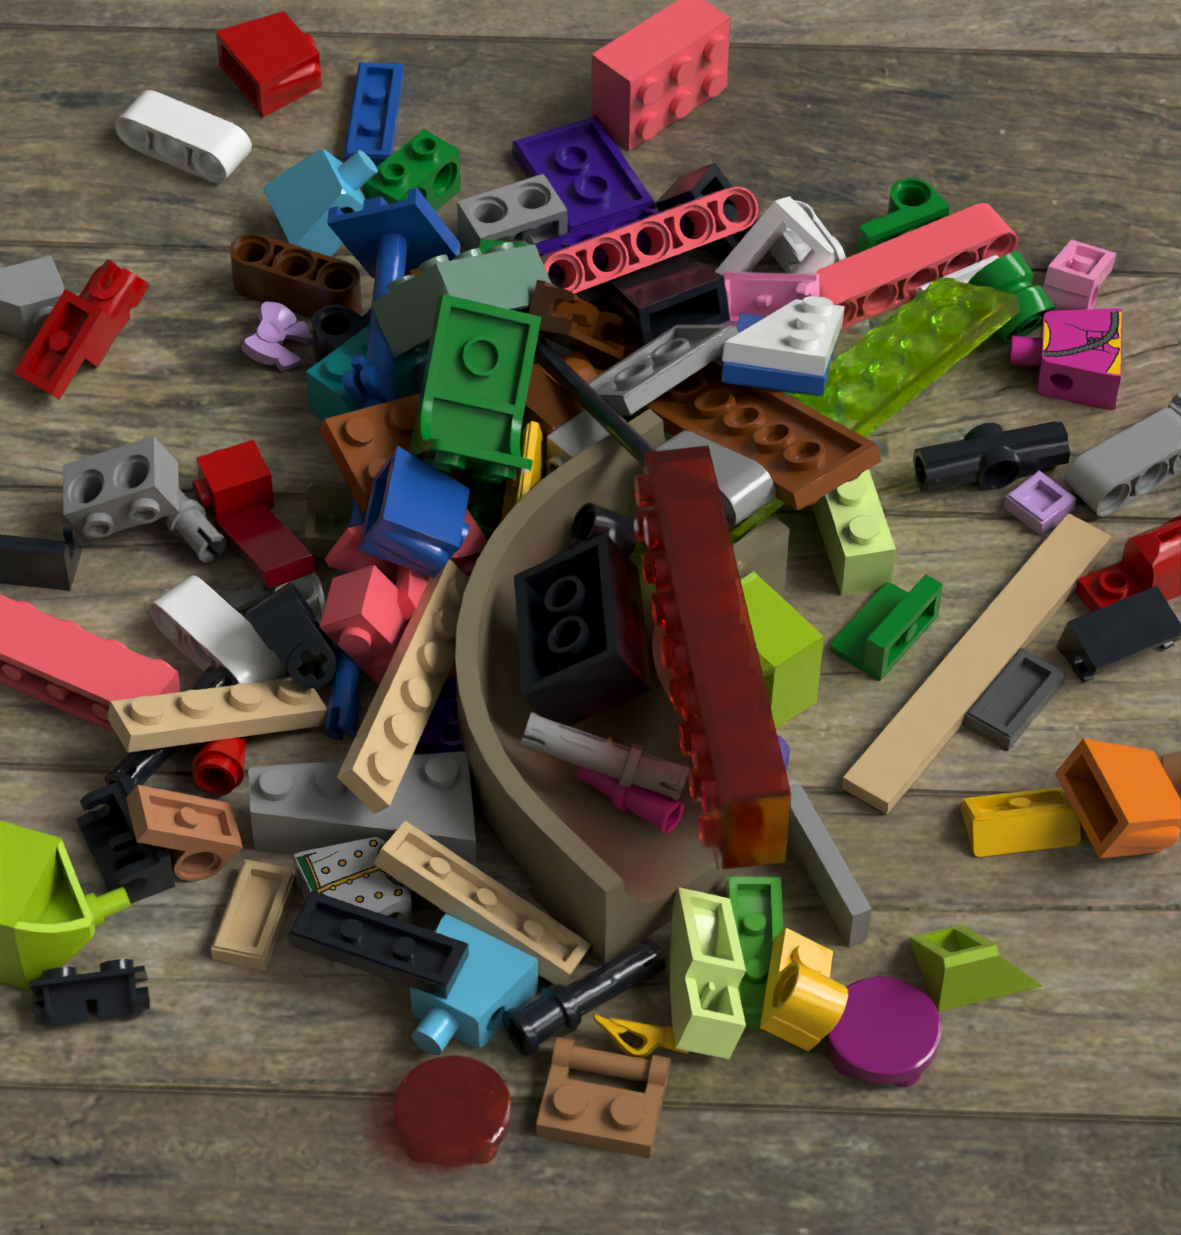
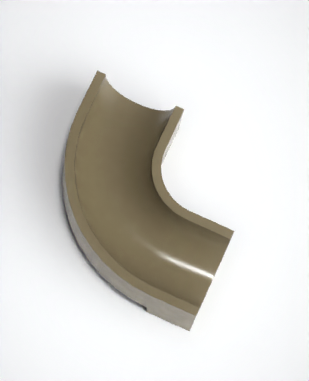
(588, 861)

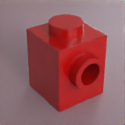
(233, 479)

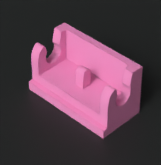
(765, 292)

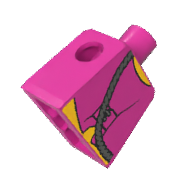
(1075, 356)

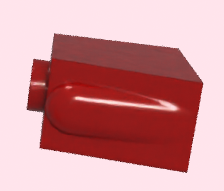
(269, 61)

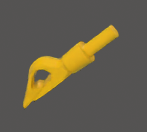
(653, 1035)

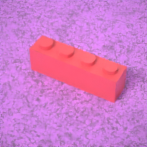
(72, 666)

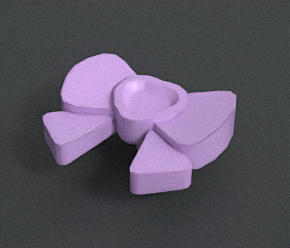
(275, 325)

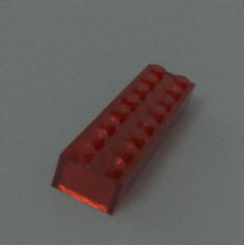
(713, 660)

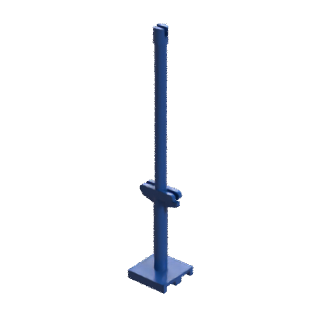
(386, 244)

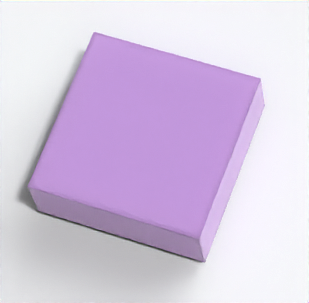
(1039, 503)

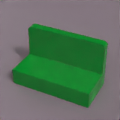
(888, 626)

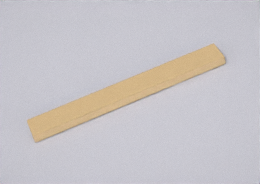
(975, 661)

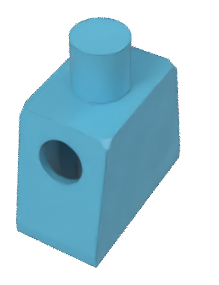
(312, 187)
(487, 985)

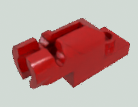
(81, 328)
(1146, 562)

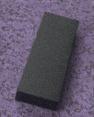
(378, 944)

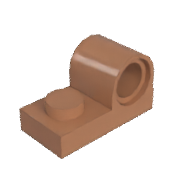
(194, 829)

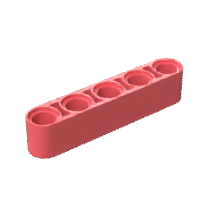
(665, 238)
(894, 269)

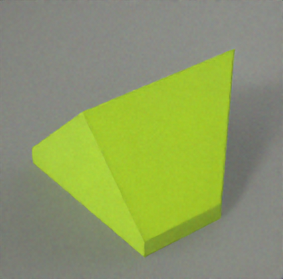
(965, 968)

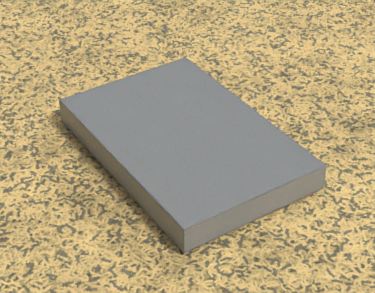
(660, 365)

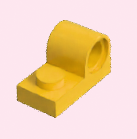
(799, 994)

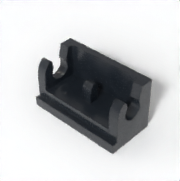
(40, 561)
(1119, 633)
(112, 842)

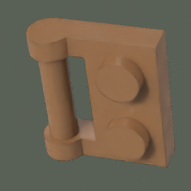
(599, 1113)

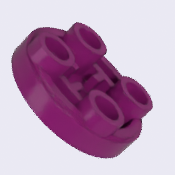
(885, 1032)

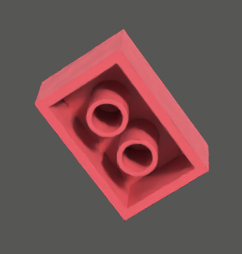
(660, 70)

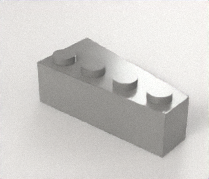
(311, 809)

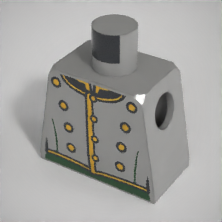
(349, 875)

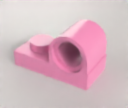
(1076, 276)

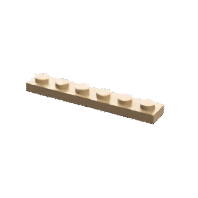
(406, 693)

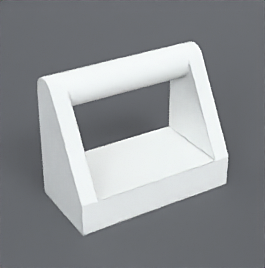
(768, 229)

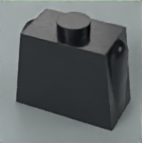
(668, 296)

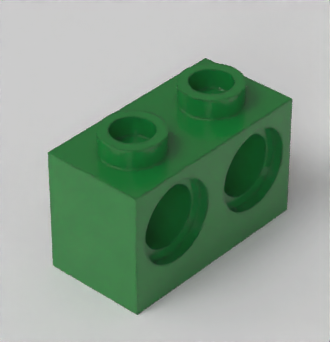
(422, 164)

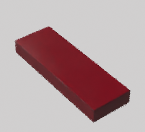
(265, 544)

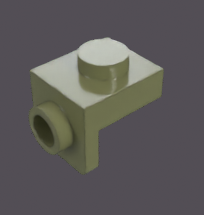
(326, 516)

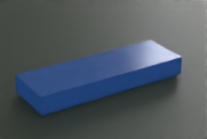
(375, 111)

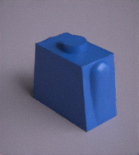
(414, 515)

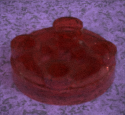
(452, 1112)

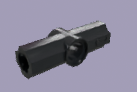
(991, 456)

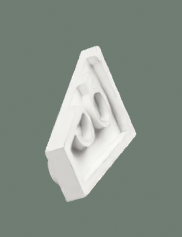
(791, 338)

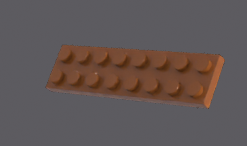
(792, 441)

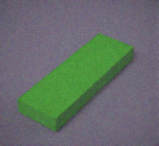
(758, 921)

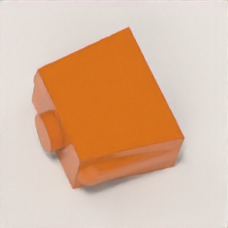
(1121, 798)

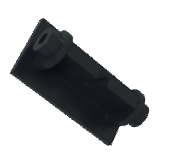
(112, 987)

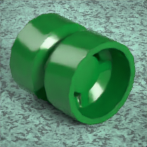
(1015, 277)

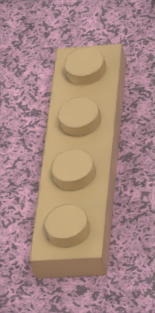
(215, 714)
(480, 901)

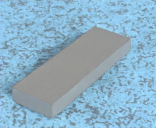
(827, 869)

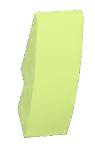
(705, 974)

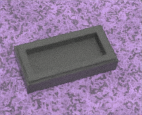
(1014, 699)

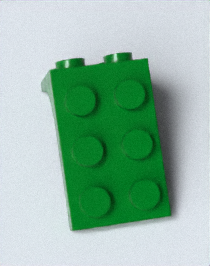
(475, 390)

